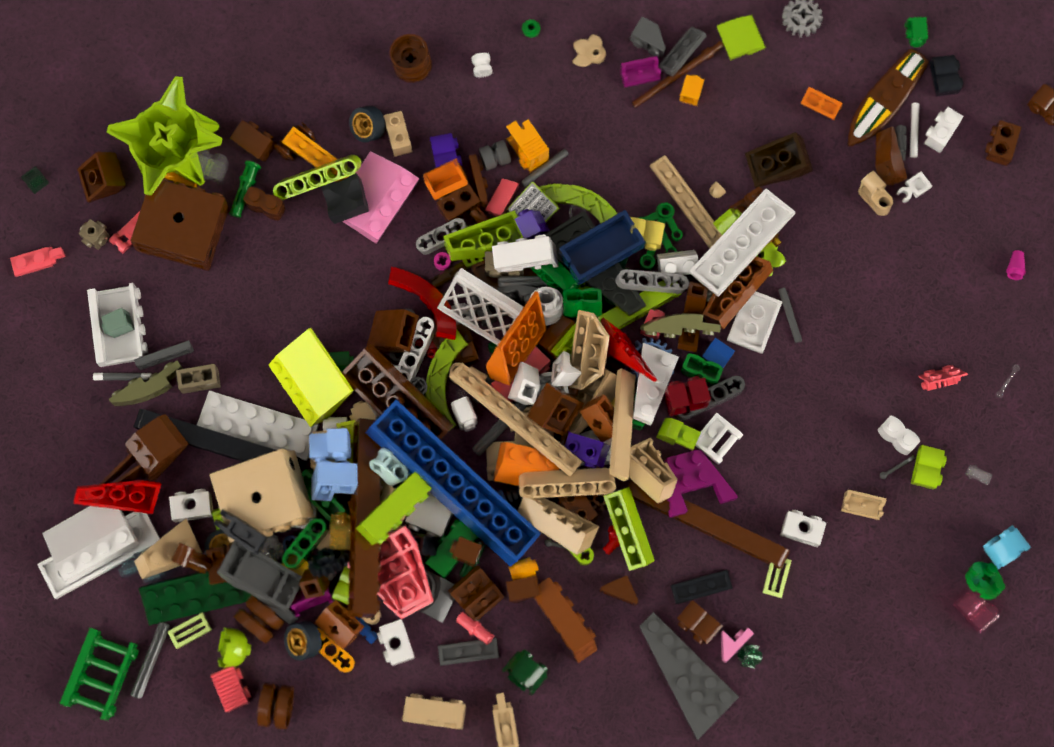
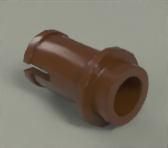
(478, 215)

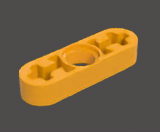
(345, 655)

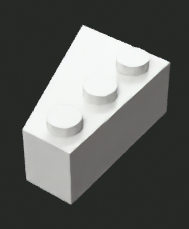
(524, 254)

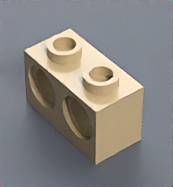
(398, 133)

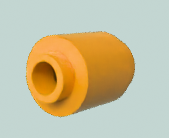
(523, 568)

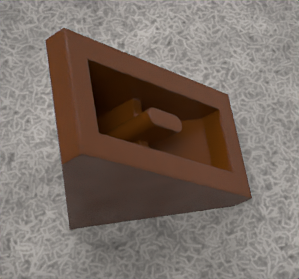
(523, 589)
(621, 590)

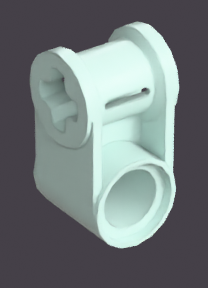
(388, 467)

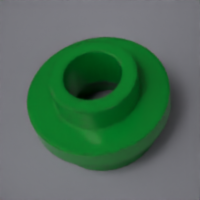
(531, 33)

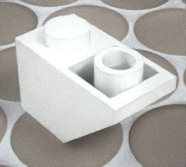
(525, 385)

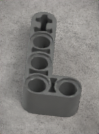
(717, 401)

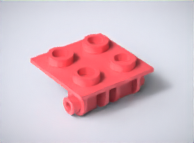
(948, 376)

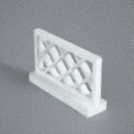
(485, 293)

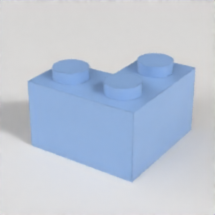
(330, 445)
(333, 478)

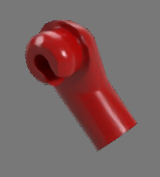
(431, 350)

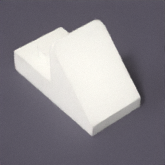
(562, 372)

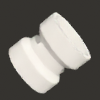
(481, 64)

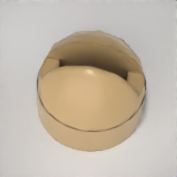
(717, 190)

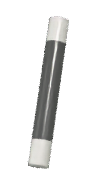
(120, 376)

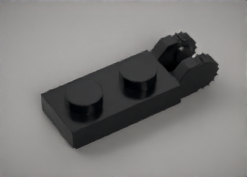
(242, 532)

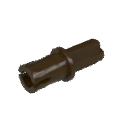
(447, 275)

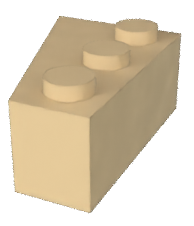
(650, 471)
(159, 555)

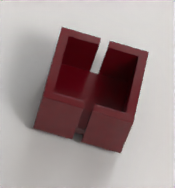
(691, 394)

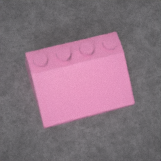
(385, 190)

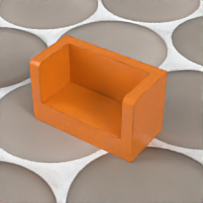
(445, 179)

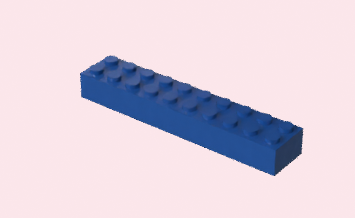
(454, 483)

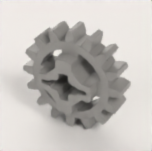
(794, 19)

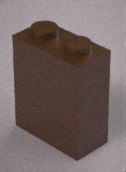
(393, 330)

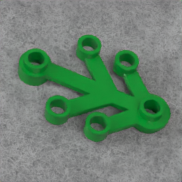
(665, 240)

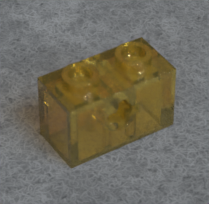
(340, 531)

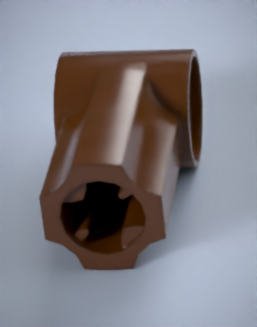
(190, 558)

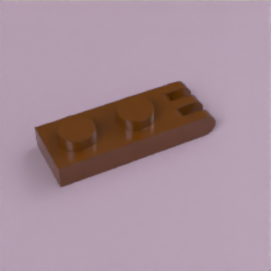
(480, 182)

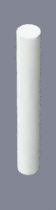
(914, 130)

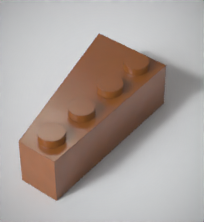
(723, 308)
(566, 620)

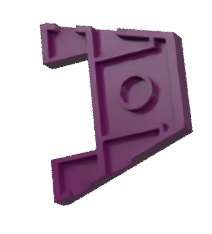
(694, 473)

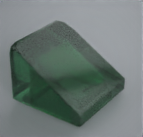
(35, 180)

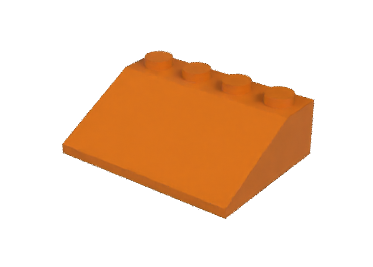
(517, 342)

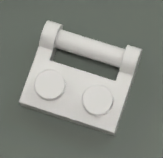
(713, 433)

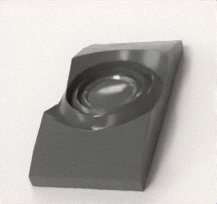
(260, 577)
(441, 597)

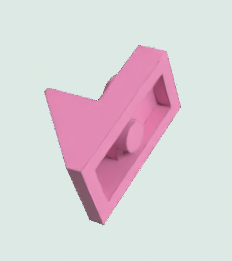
(730, 647)

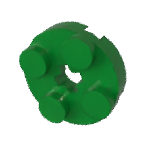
(991, 587)

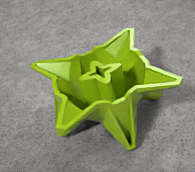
(168, 138)

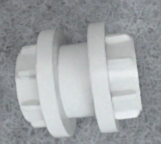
(551, 304)

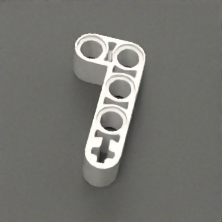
(419, 354)

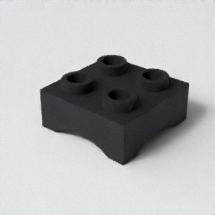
(345, 199)

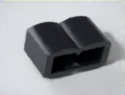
(945, 75)

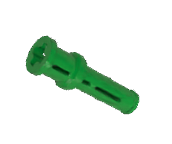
(247, 180)

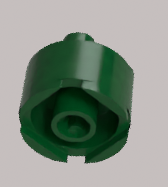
(525, 672)

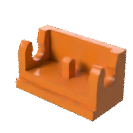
(821, 103)

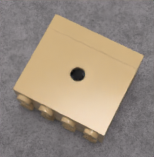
(265, 492)

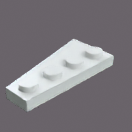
(648, 392)

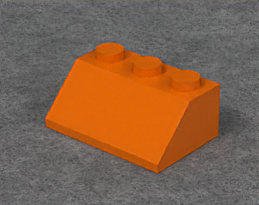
(518, 459)

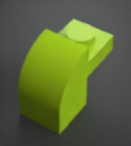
(676, 432)

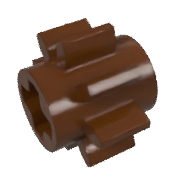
(596, 503)

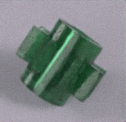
(749, 655)

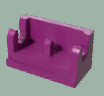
(640, 71)
(300, 603)

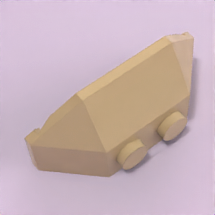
(589, 349)

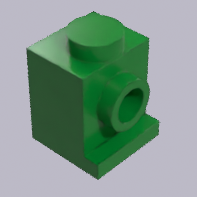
(916, 31)

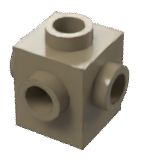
(93, 234)

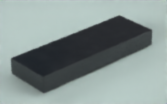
(701, 587)

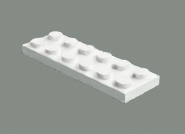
(742, 242)
(256, 424)
(145, 534)

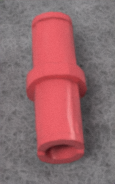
(475, 628)

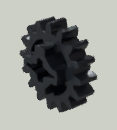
(328, 561)

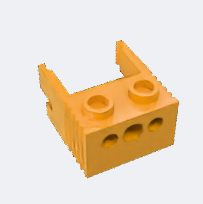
(528, 145)

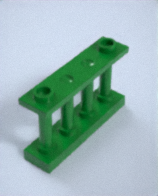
(87, 659)

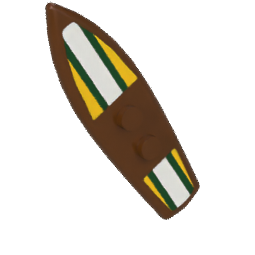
(886, 97)

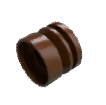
(408, 49)

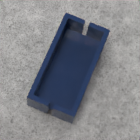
(601, 247)

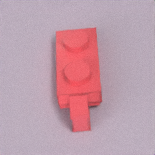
(35, 260)

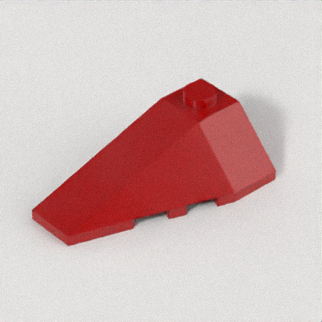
(624, 351)
(127, 496)

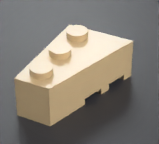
(434, 712)

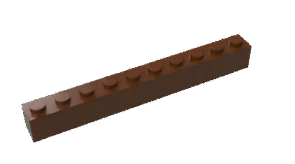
(364, 556)

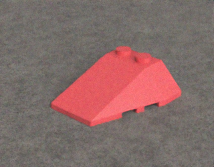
(402, 574)

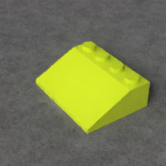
(311, 378)

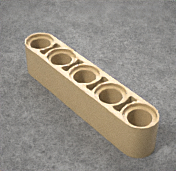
(559, 484)

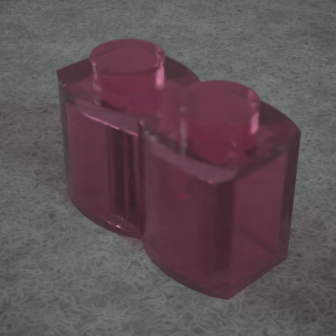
(976, 610)

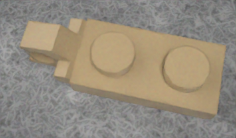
(504, 723)

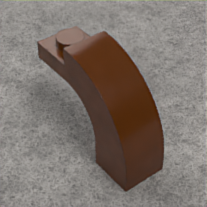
(694, 303)

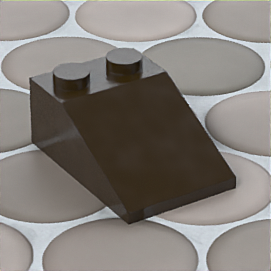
(779, 160)

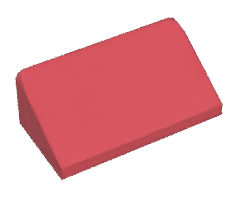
(502, 197)

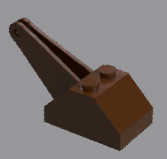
(151, 449)

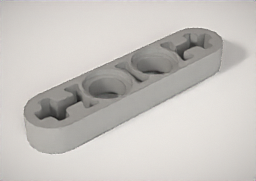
(652, 285)

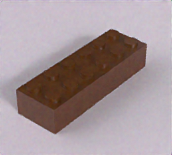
(382, 384)

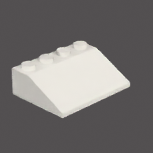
(89, 541)

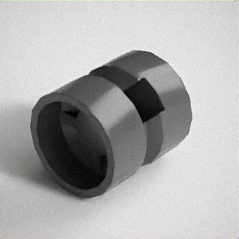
(494, 155)

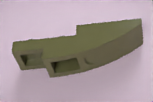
(672, 325)
(142, 391)

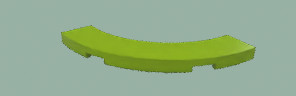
(582, 198)
(439, 371)

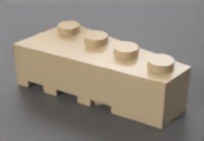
(559, 523)

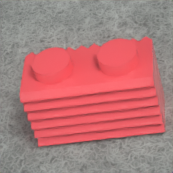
(230, 688)

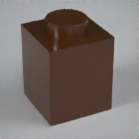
(312, 585)

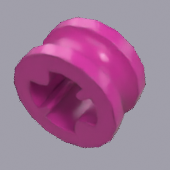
(436, 260)

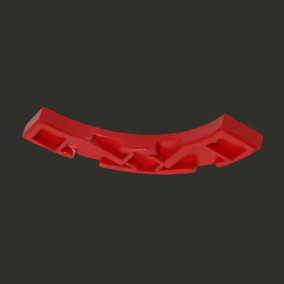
(429, 296)

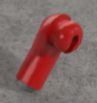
(613, 541)

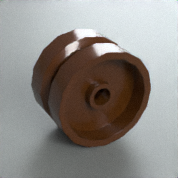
(258, 620)
(275, 705)

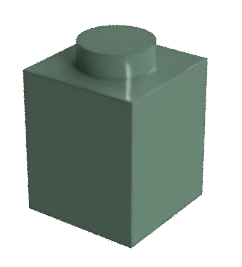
(117, 323)

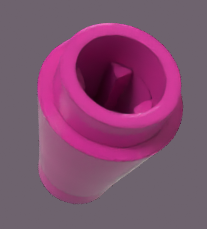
(1016, 266)

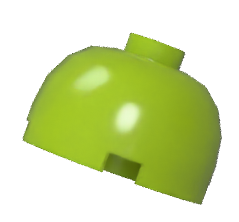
(233, 648)

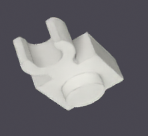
(916, 185)

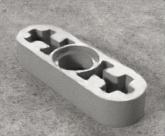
(431, 247)

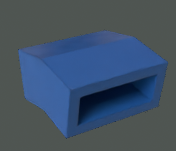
(718, 353)

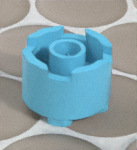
(1007, 547)

